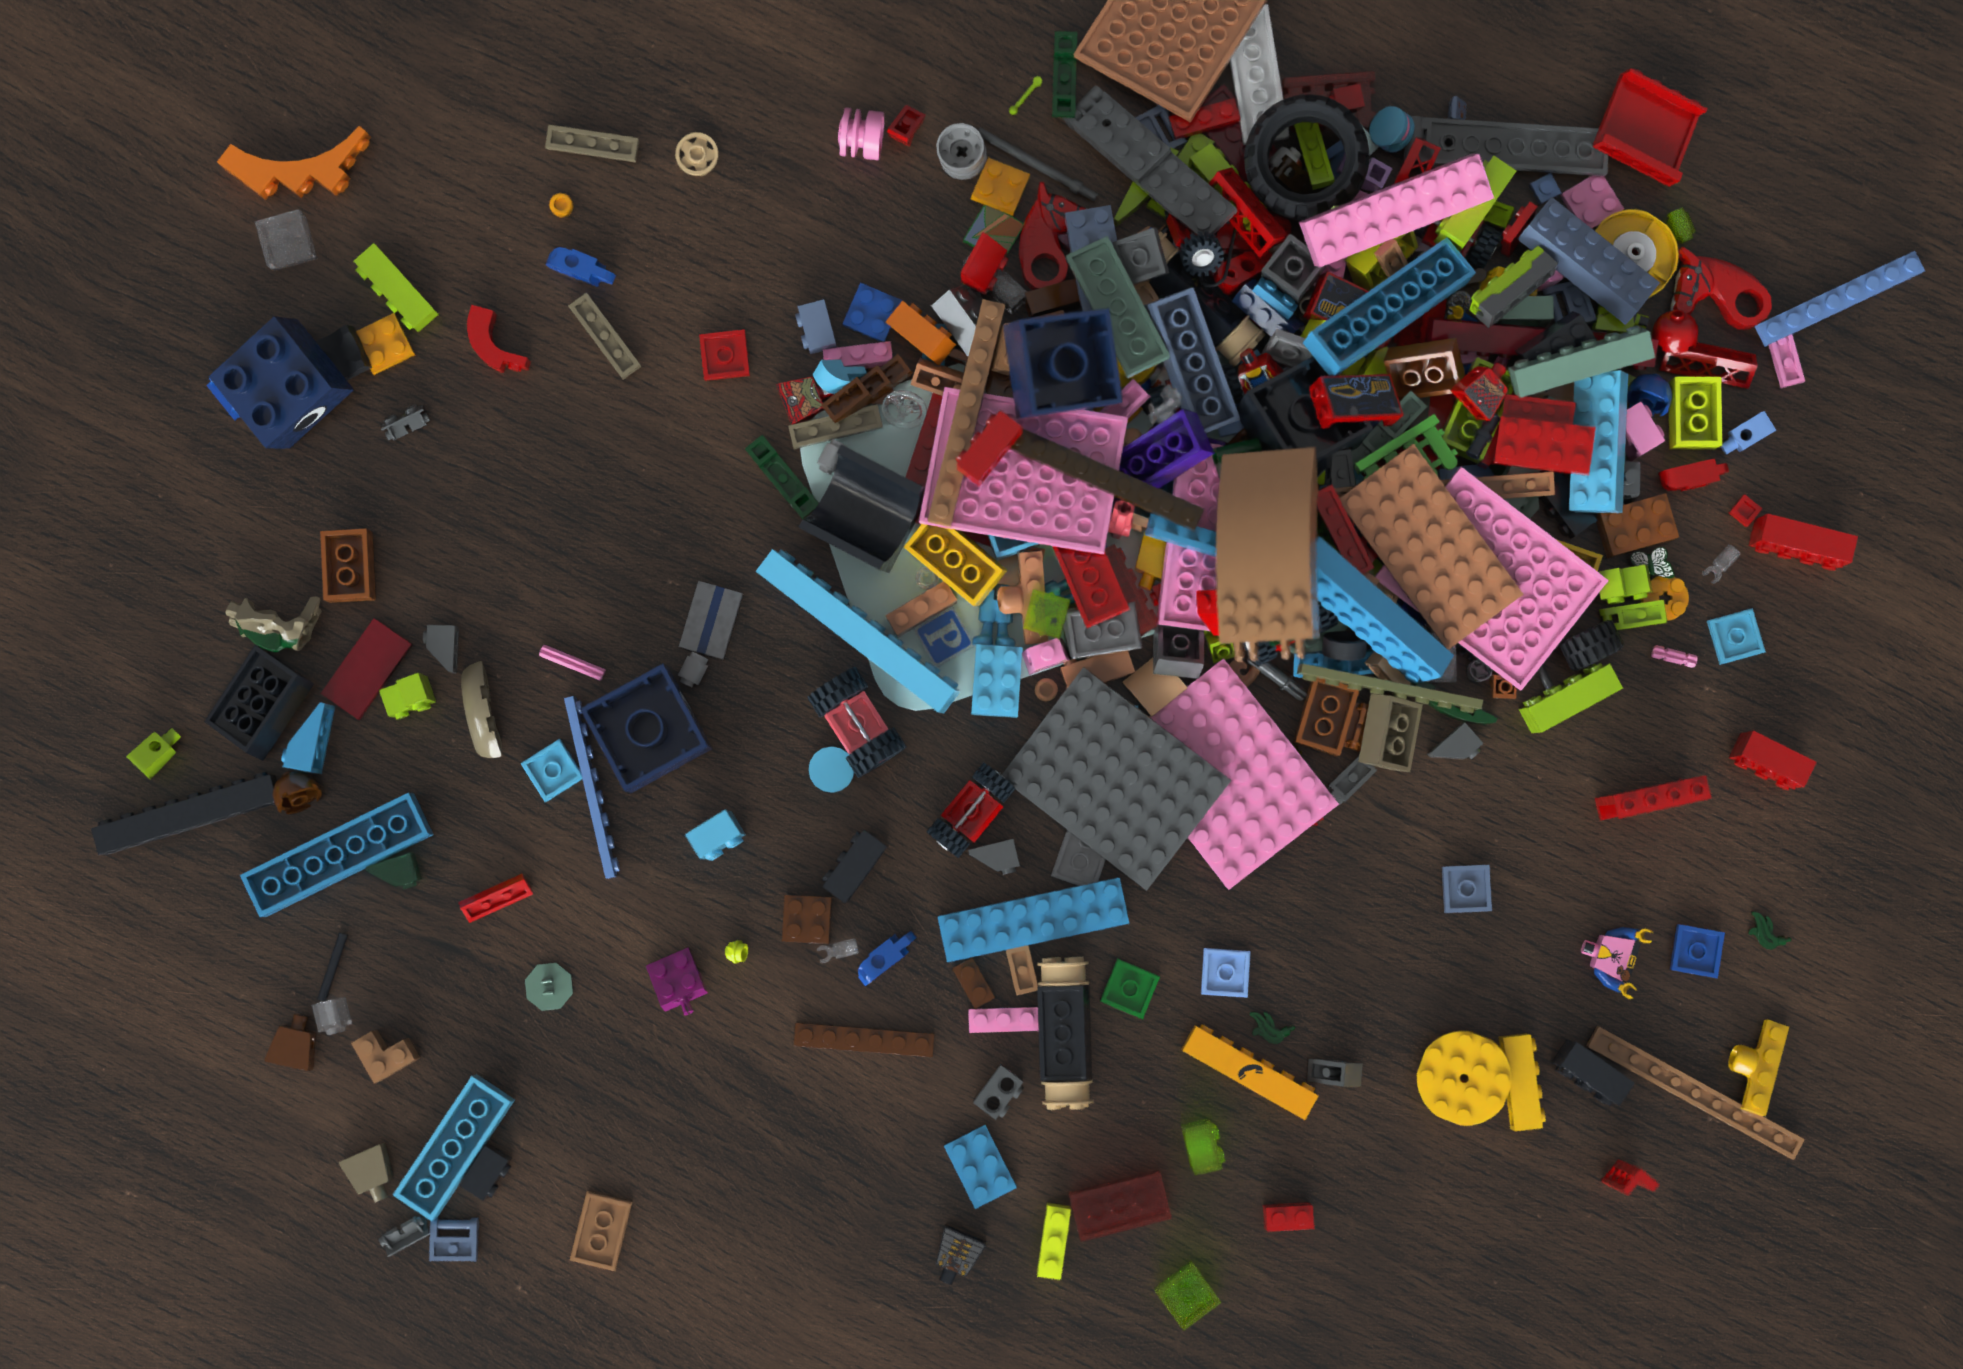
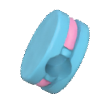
(1391, 129)

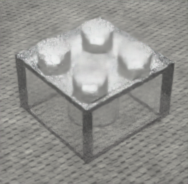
(286, 240)

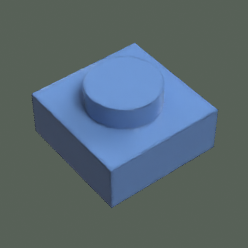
(1545, 189)

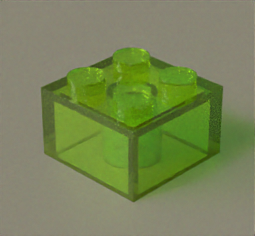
(1202, 1147)
(1187, 1295)

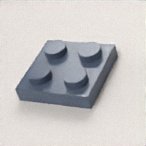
(1466, 888)

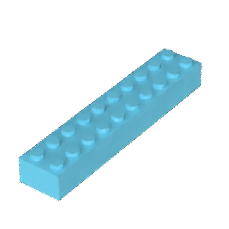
(854, 628)

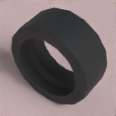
(1343, 646)

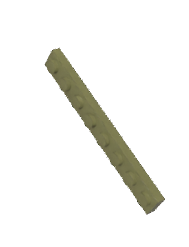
(1399, 690)

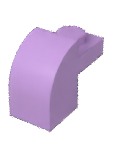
(1376, 175)

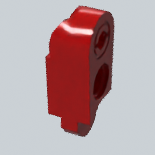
(1239, 277)
(1692, 475)

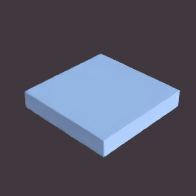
(1225, 972)

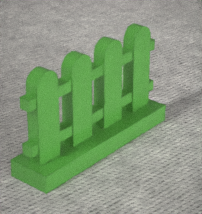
(1432, 437)

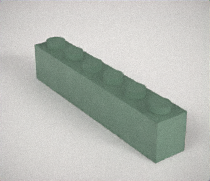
(1581, 362)

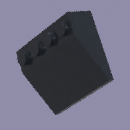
(258, 703)

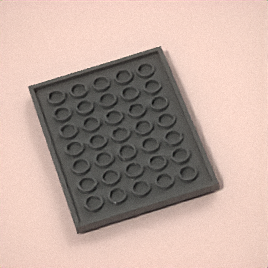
(1115, 778)

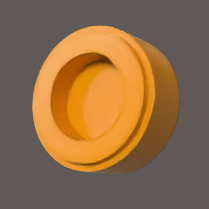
(561, 205)

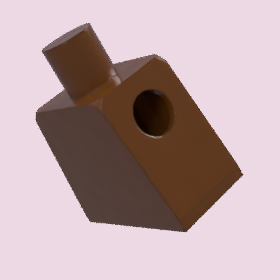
(293, 1045)

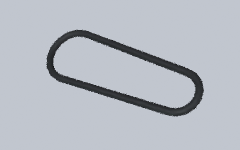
(1227, 264)

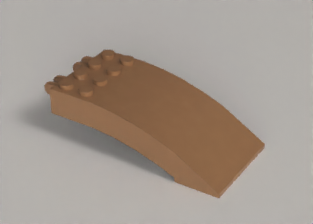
(1267, 550)

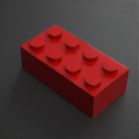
(1545, 445)
(1802, 541)

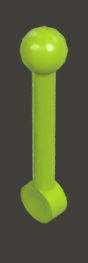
(1037, 81)

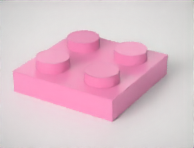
(1592, 200)

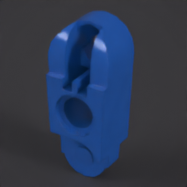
(579, 266)
(884, 957)

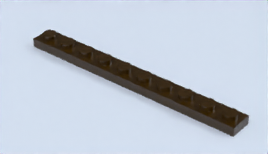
(1108, 479)

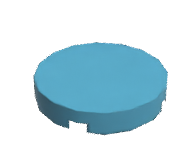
(830, 769)

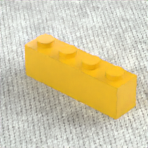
(1524, 1092)

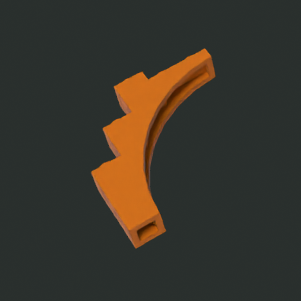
(298, 176)

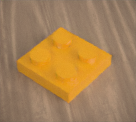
(1000, 186)
(385, 343)

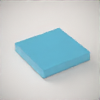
(1736, 636)
(552, 770)

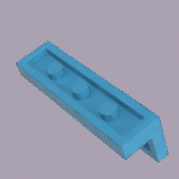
(1200, 540)

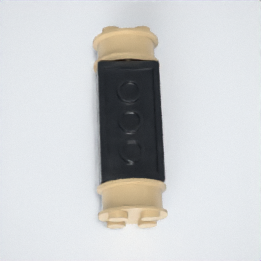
(1217, 308)
(1064, 1033)

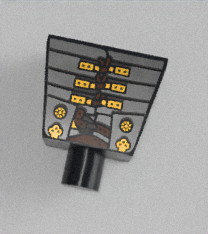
(957, 1253)

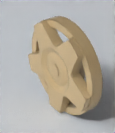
(697, 154)

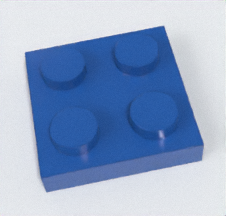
(870, 311)
(1697, 951)

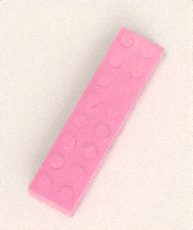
(1396, 210)

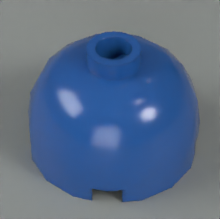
(1651, 391)

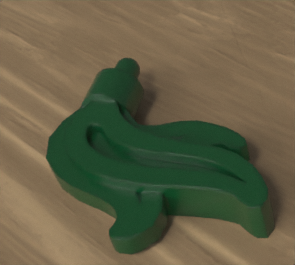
(1764, 932)
(1268, 1030)

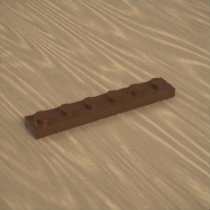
(864, 1039)

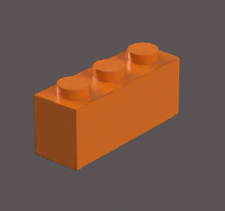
(921, 332)

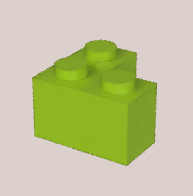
(1626, 583)
(408, 695)

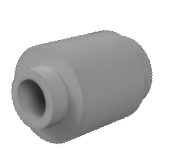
(829, 457)
(693, 669)

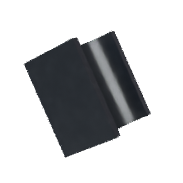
(1286, 417)
(866, 510)

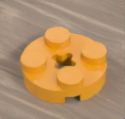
(1675, 589)

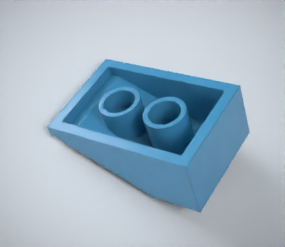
(309, 745)

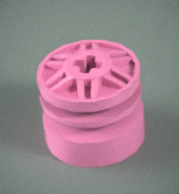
(861, 133)

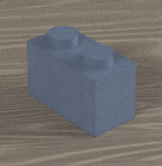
(816, 327)

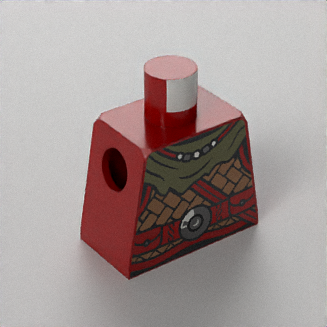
(802, 399)

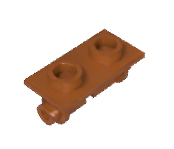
(1356, 727)

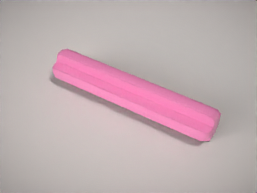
(572, 662)

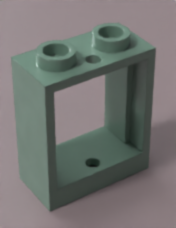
(1532, 311)

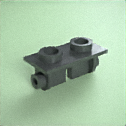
(396, 424)
(410, 1232)

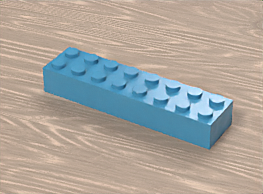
(1389, 307)
(1377, 618)
(336, 855)
(1033, 919)

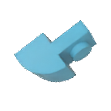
(833, 376)

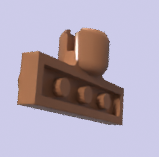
(1017, 597)

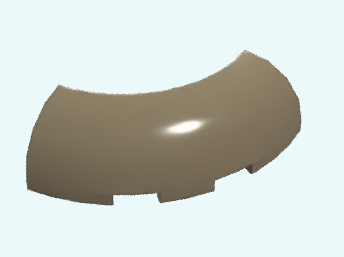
(478, 711)

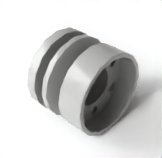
(966, 139)

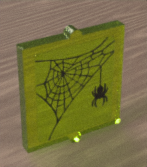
(1046, 613)

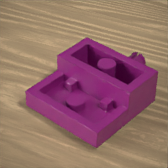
(676, 980)

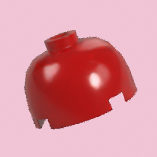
(1675, 331)

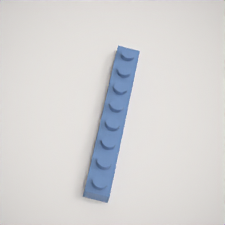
(1839, 298)
(594, 796)

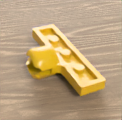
(1760, 1066)

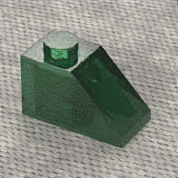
(398, 871)

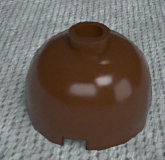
(295, 791)

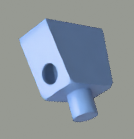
(1754, 428)

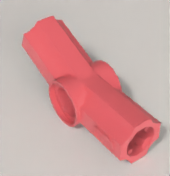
(1121, 519)

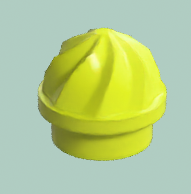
(736, 951)

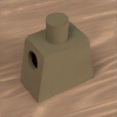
(369, 1171)

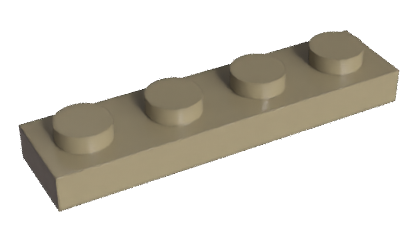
(592, 143)
(604, 336)
(825, 429)

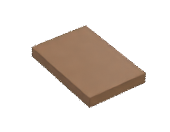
(601, 1231)

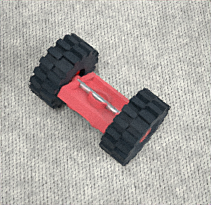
(856, 722)

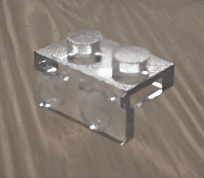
(1166, 410)

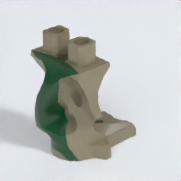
(268, 630)

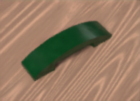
(1064, 74)
(782, 477)
(1477, 717)

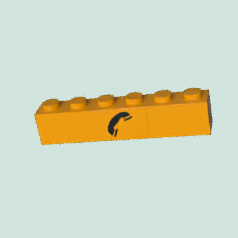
(1250, 1072)

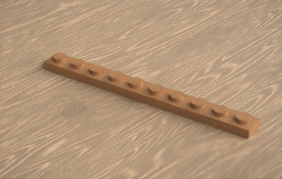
(966, 411)
(1507, 485)
(1695, 1092)

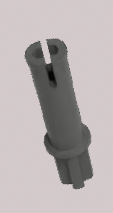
(1281, 679)

